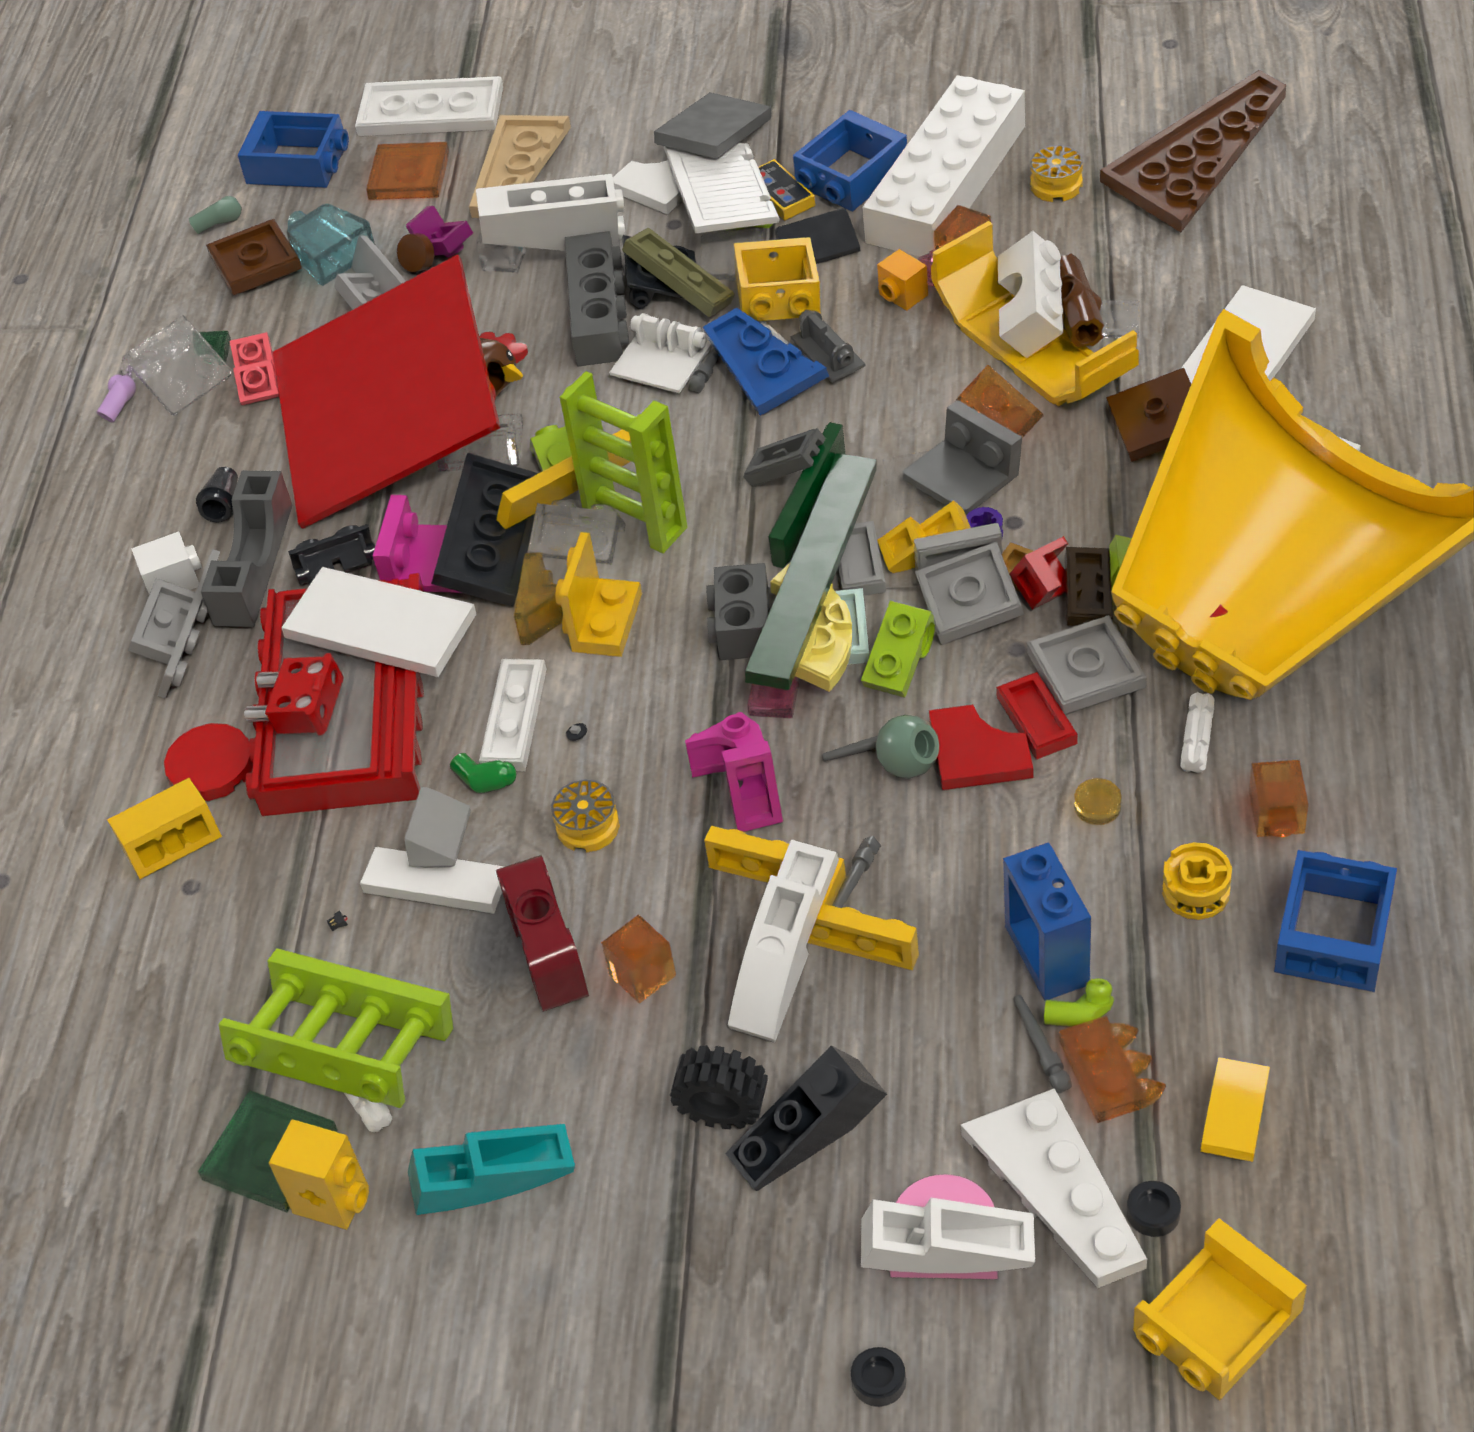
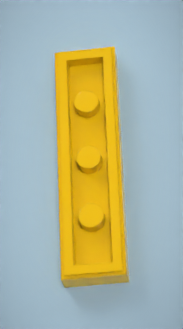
(545, 487)

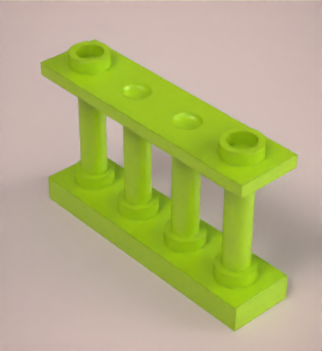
(650, 450)
(344, 991)

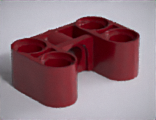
(545, 939)

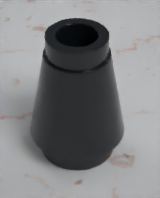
(217, 495)

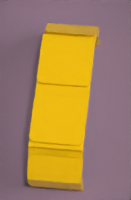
(1060, 371)

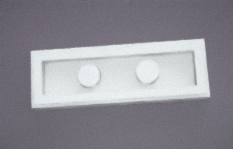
(514, 712)
(459, 886)

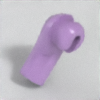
(120, 392)

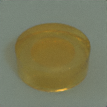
(1097, 801)

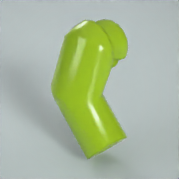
(1088, 1007)

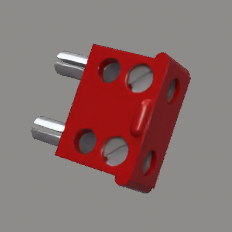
(301, 695)

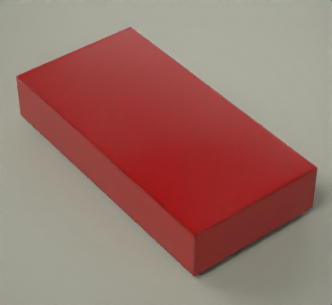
(1037, 715)

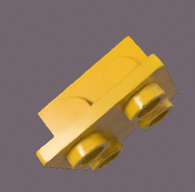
(595, 609)

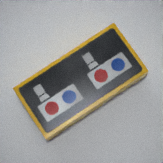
(785, 192)

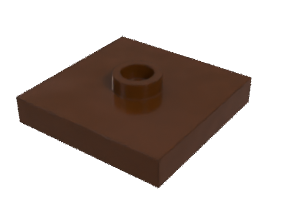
(253, 256)
(1149, 413)

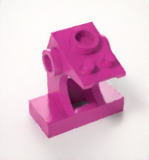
(742, 753)

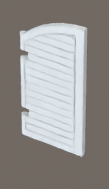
(722, 190)

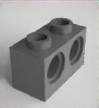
(740, 609)

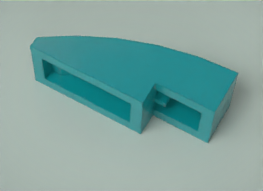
(488, 1167)

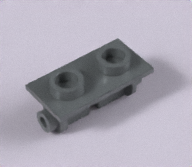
(825, 346)

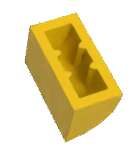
(164, 828)

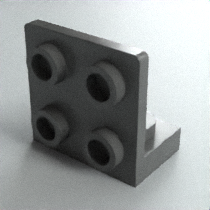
(970, 462)

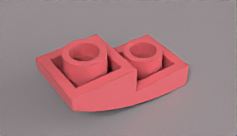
(254, 368)

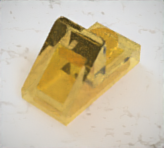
(536, 602)

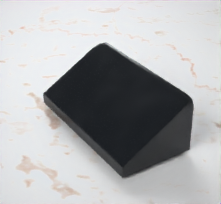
(830, 234)

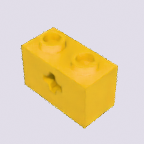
(319, 1174)

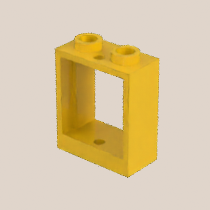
(793, 262)

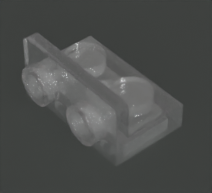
(560, 524)

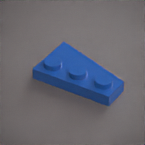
(761, 362)

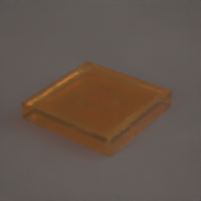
(408, 170)

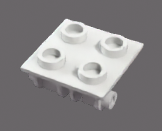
(662, 353)

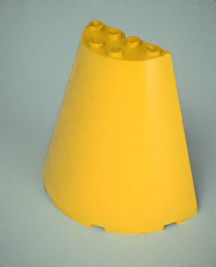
(1272, 527)

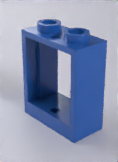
(275, 129)
(848, 133)
(1046, 921)
(1326, 957)

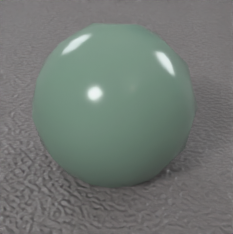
(907, 746)

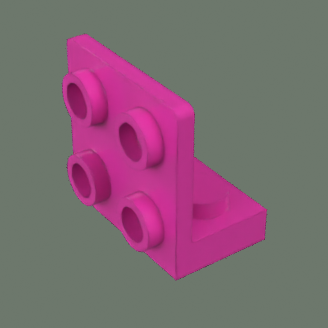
(408, 546)

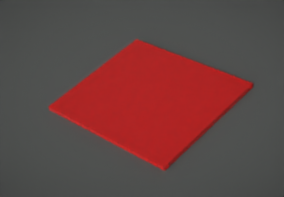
(383, 391)

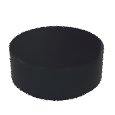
(1153, 1208)
(878, 1376)

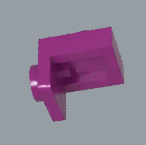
(445, 237)

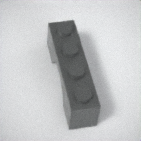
(237, 586)

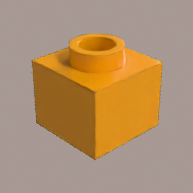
(902, 279)

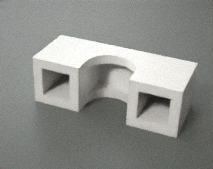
(1033, 276)

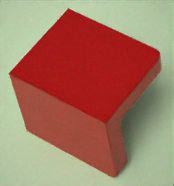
(1041, 574)

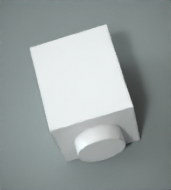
(167, 561)

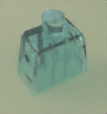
(326, 240)

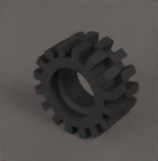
(719, 1087)

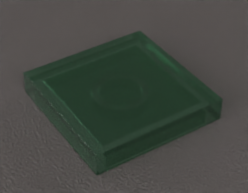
(247, 1144)

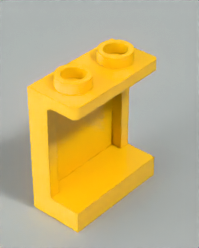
(1220, 1311)

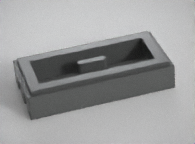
(784, 457)

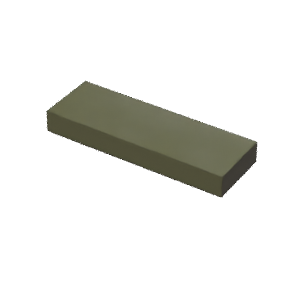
(678, 272)

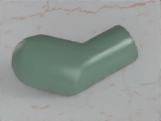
(221, 212)

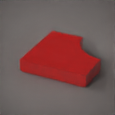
(976, 752)

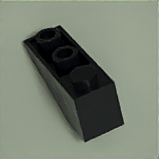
(807, 1118)

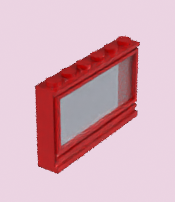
(370, 739)

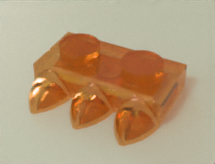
(1000, 402)
(1106, 1070)

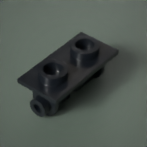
(349, 545)

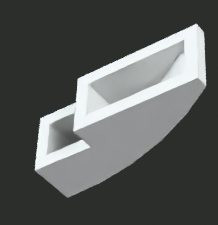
(945, 1237)

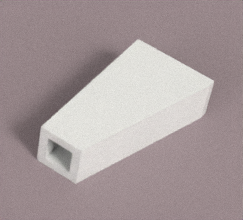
(549, 211)

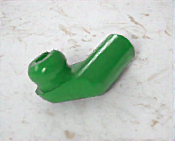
(484, 776)

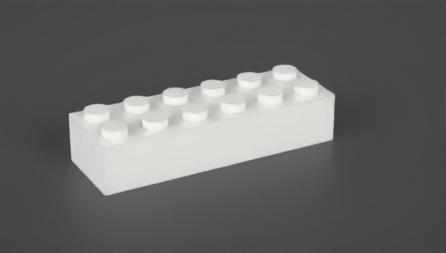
(944, 164)

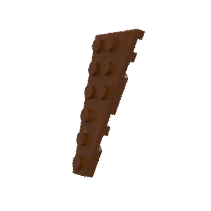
(1188, 159)

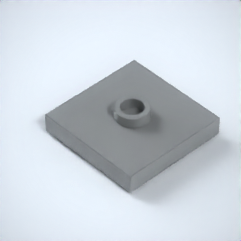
(969, 593)
(1086, 664)

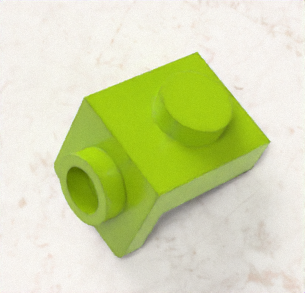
(550, 446)

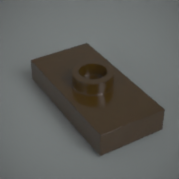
(1087, 584)

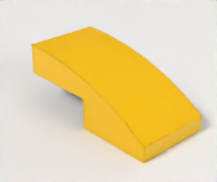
(898, 543)
(1235, 1109)

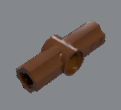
(1079, 304)

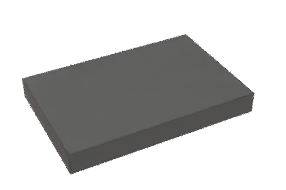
(712, 125)

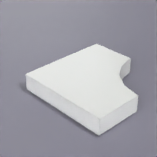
(649, 185)

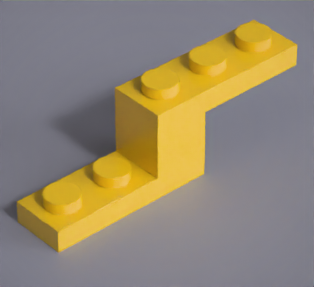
(835, 927)

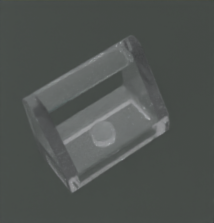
(501, 445)

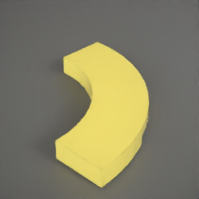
(829, 642)

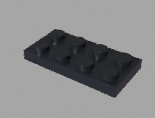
(476, 549)

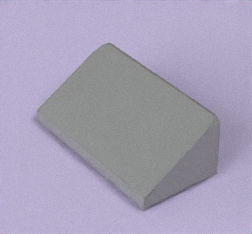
(435, 829)

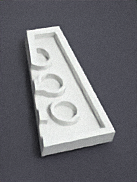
(1058, 1181)

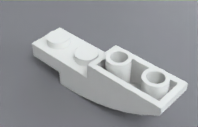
(779, 940)

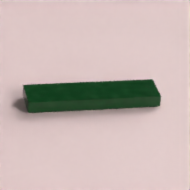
(798, 508)

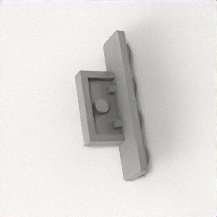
(372, 276)
(167, 626)

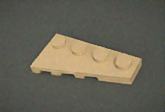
(519, 150)

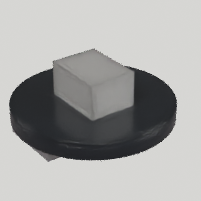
(576, 732)

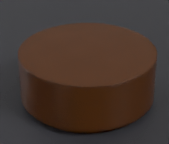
(415, 252)

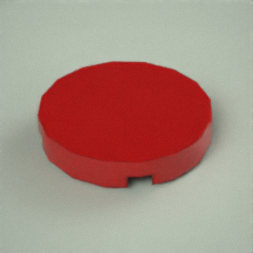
(212, 758)

